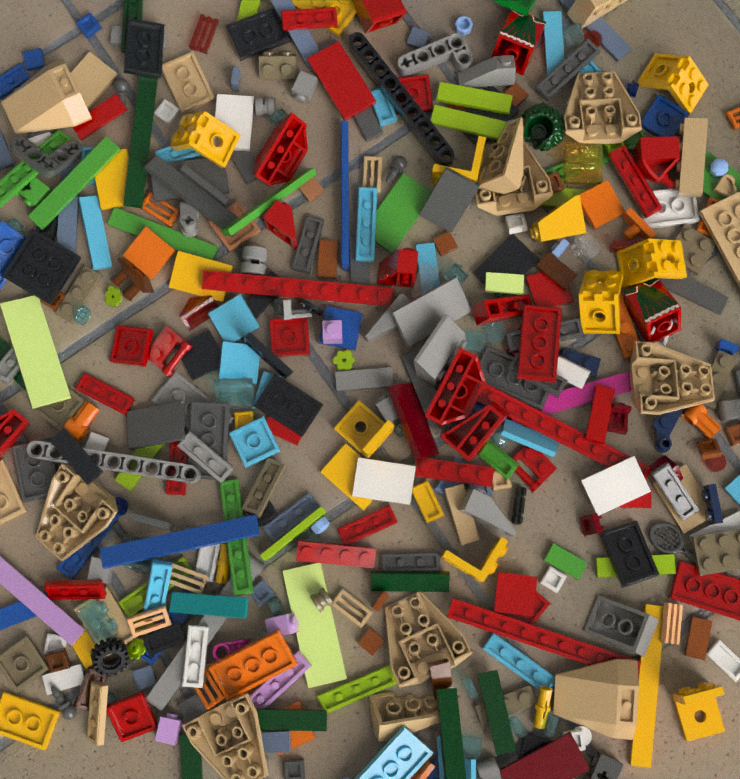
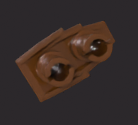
(139, 283)

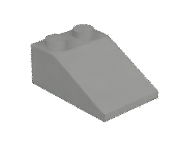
(621, 625)

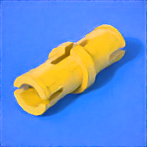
(223, 565)
(542, 707)

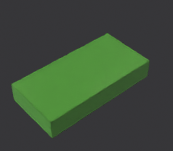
(498, 459)
(565, 561)

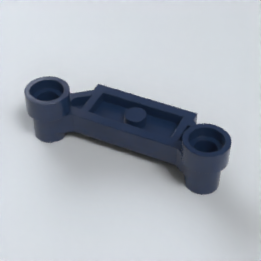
(663, 427)

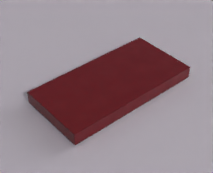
(413, 420)
(552, 761)

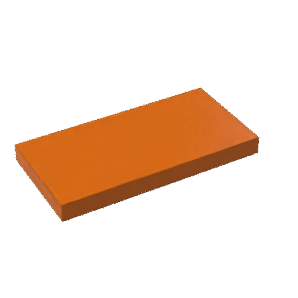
(252, 664)

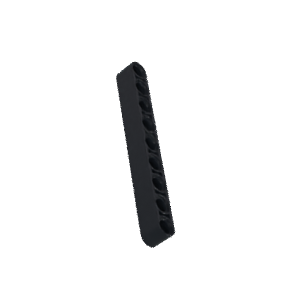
(399, 91)

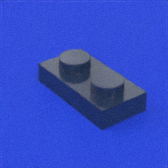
(586, 361)
(713, 510)

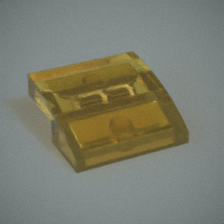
(583, 163)

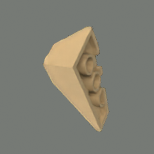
(506, 162)
(393, 712)

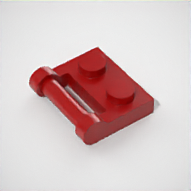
(164, 346)
(536, 463)

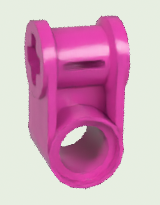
(230, 646)

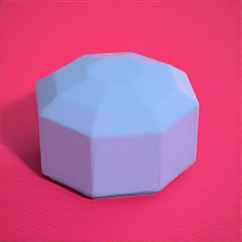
(463, 25)
(718, 168)
(320, 525)

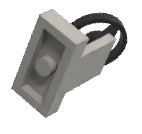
(284, 311)

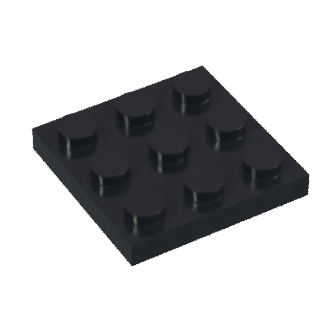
(41, 267)

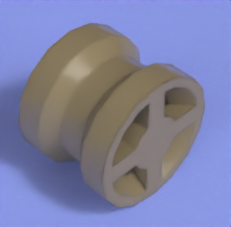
(321, 600)

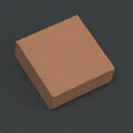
(311, 189)

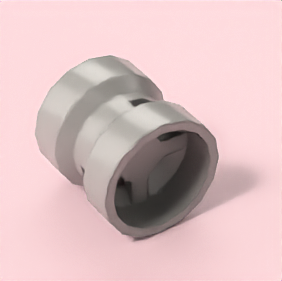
(265, 106)

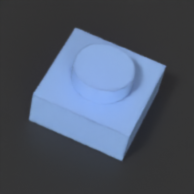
(558, 248)

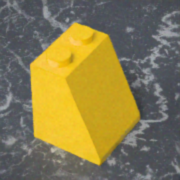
(560, 222)

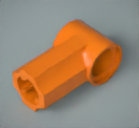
(698, 417)
(79, 424)

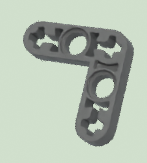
(23, 149)

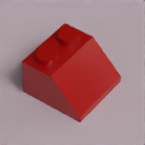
(281, 223)

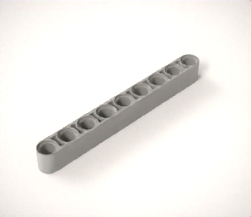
(123, 463)
(173, 676)

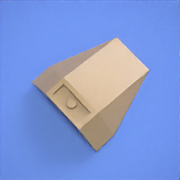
(46, 101)
(601, 110)
(532, 193)
(667, 379)
(73, 513)
(420, 636)
(600, 697)
(230, 739)

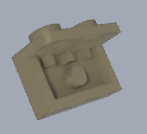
(277, 65)

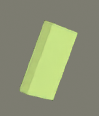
(504, 283)

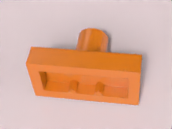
(637, 226)

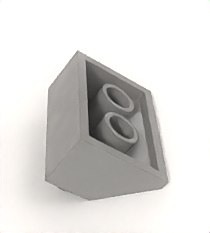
(439, 351)

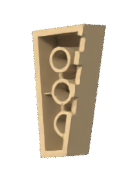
(589, 10)
(692, 157)

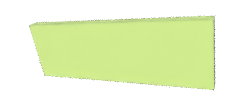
(35, 351)
(316, 630)

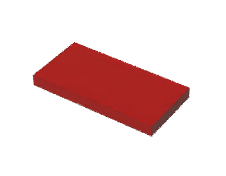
(341, 80)
(539, 343)
(708, 592)

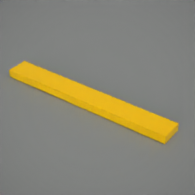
(647, 697)

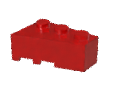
(398, 269)
(11, 428)
(475, 431)

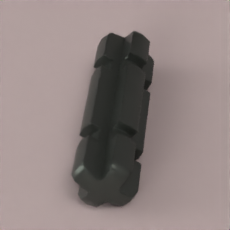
(519, 504)

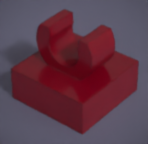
(591, 524)

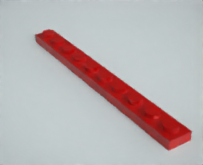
(297, 288)
(555, 429)
(530, 634)

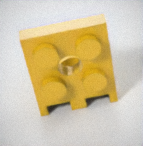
(677, 75)
(198, 132)
(473, 174)
(651, 261)
(600, 294)
(372, 437)
(488, 566)
(701, 698)

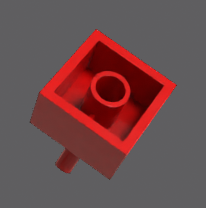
(657, 158)

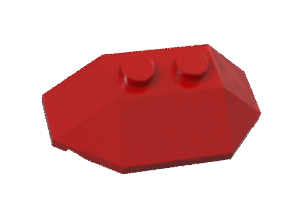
(282, 152)
(458, 390)

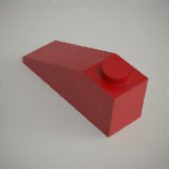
(499, 309)

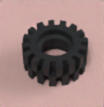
(106, 648)

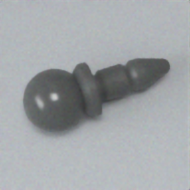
(122, 87)
(399, 164)
(68, 711)

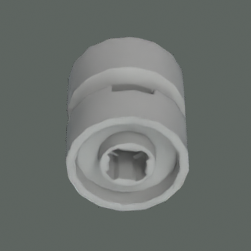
(254, 255)

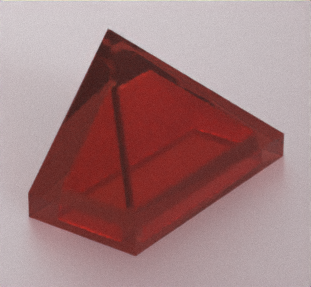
(197, 311)

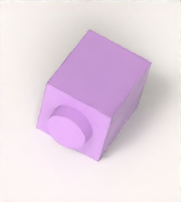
(332, 332)
(286, 623)
(169, 728)

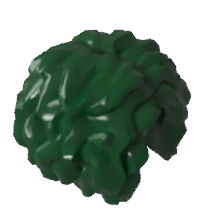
(543, 127)

